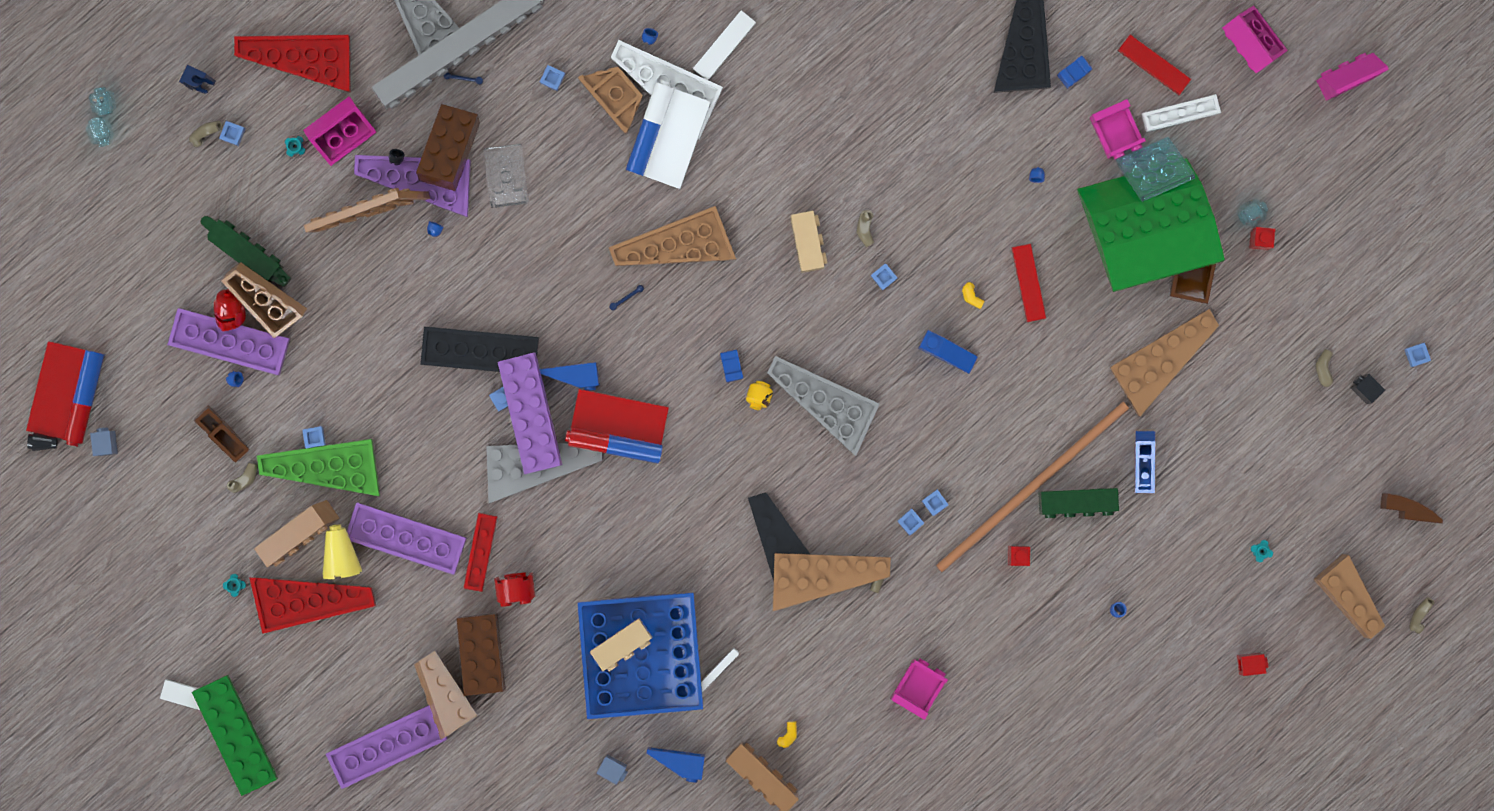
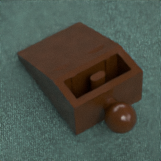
(1193, 285)

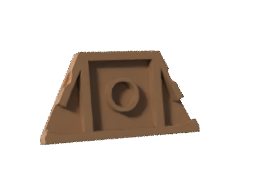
(614, 94)

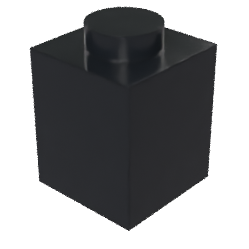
(1367, 388)

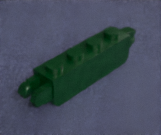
(242, 250)

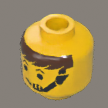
(759, 395)

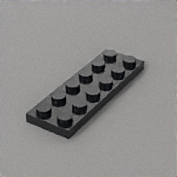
(473, 348)

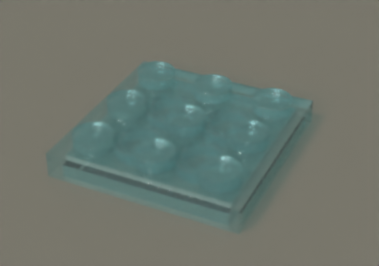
(1155, 169)

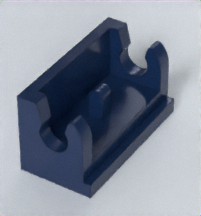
(194, 78)

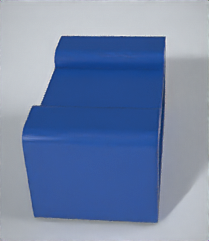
(1074, 72)
(731, 366)

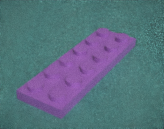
(239, 346)
(530, 413)
(406, 538)
(384, 747)

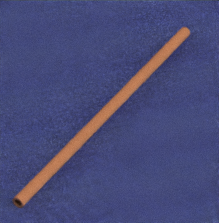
(1032, 486)

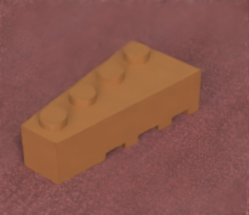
(263, 300)
(296, 533)
(1349, 594)
(443, 695)
(762, 777)

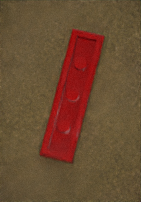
(1154, 64)
(1028, 283)
(480, 552)

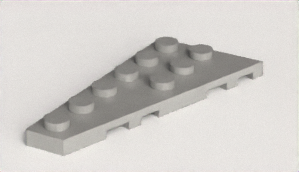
(425, 22)

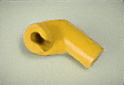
(969, 295)
(790, 736)

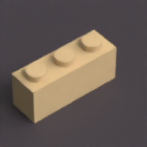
(808, 241)
(621, 645)

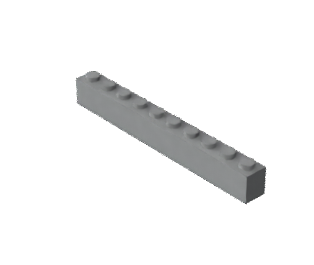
(453, 49)

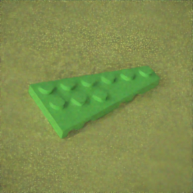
(337, 466)

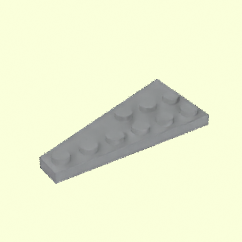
(833, 406)
(507, 474)

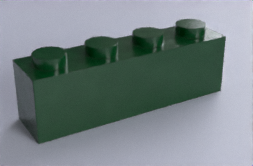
(1078, 501)

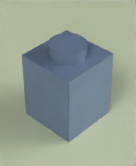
(103, 442)
(612, 770)

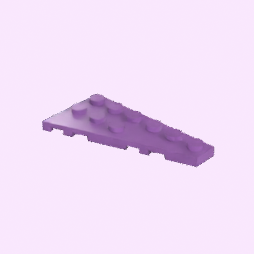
(404, 176)

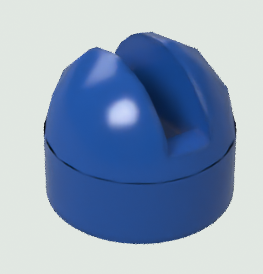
(649, 35)
(1037, 175)
(434, 229)
(235, 379)
(1120, 607)

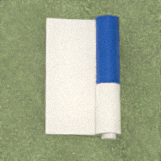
(668, 135)

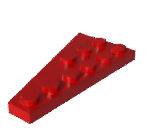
(312, 57)
(294, 603)

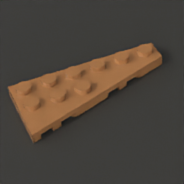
(379, 204)
(683, 241)
(1155, 365)
(811, 576)

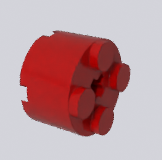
(515, 588)

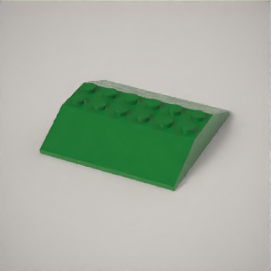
(1153, 236)

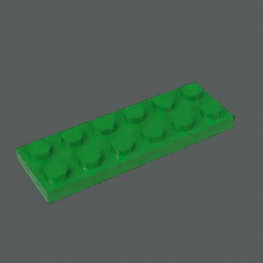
(234, 735)

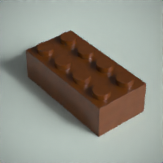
(448, 147)
(480, 654)

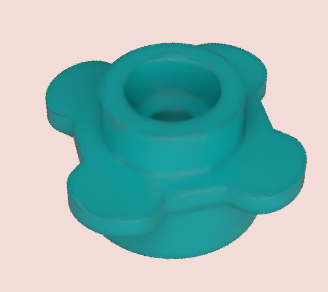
(290, 142)
(1261, 556)
(228, 585)

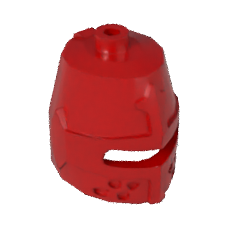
(227, 307)

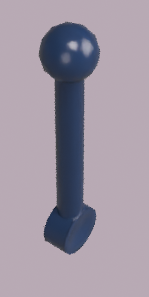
(478, 80)
(613, 306)

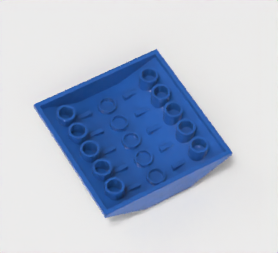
(654, 679)

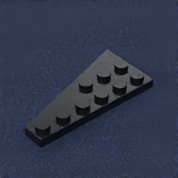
(1026, 50)
(774, 530)

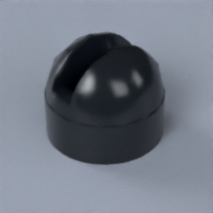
(396, 156)

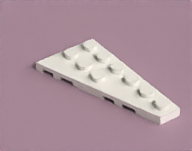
(650, 69)

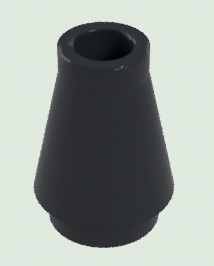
(41, 442)

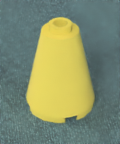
(339, 554)

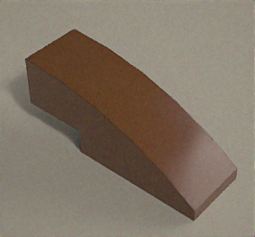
(221, 433)
(1409, 509)

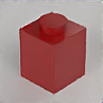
(1262, 238)
(1019, 555)
(1252, 664)

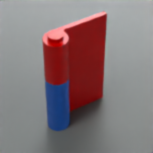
(65, 392)
(617, 426)

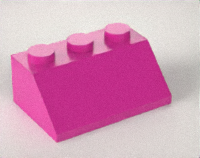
(1254, 39)
(1351, 75)
(339, 131)

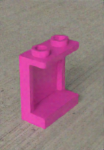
(1117, 130)
(919, 688)

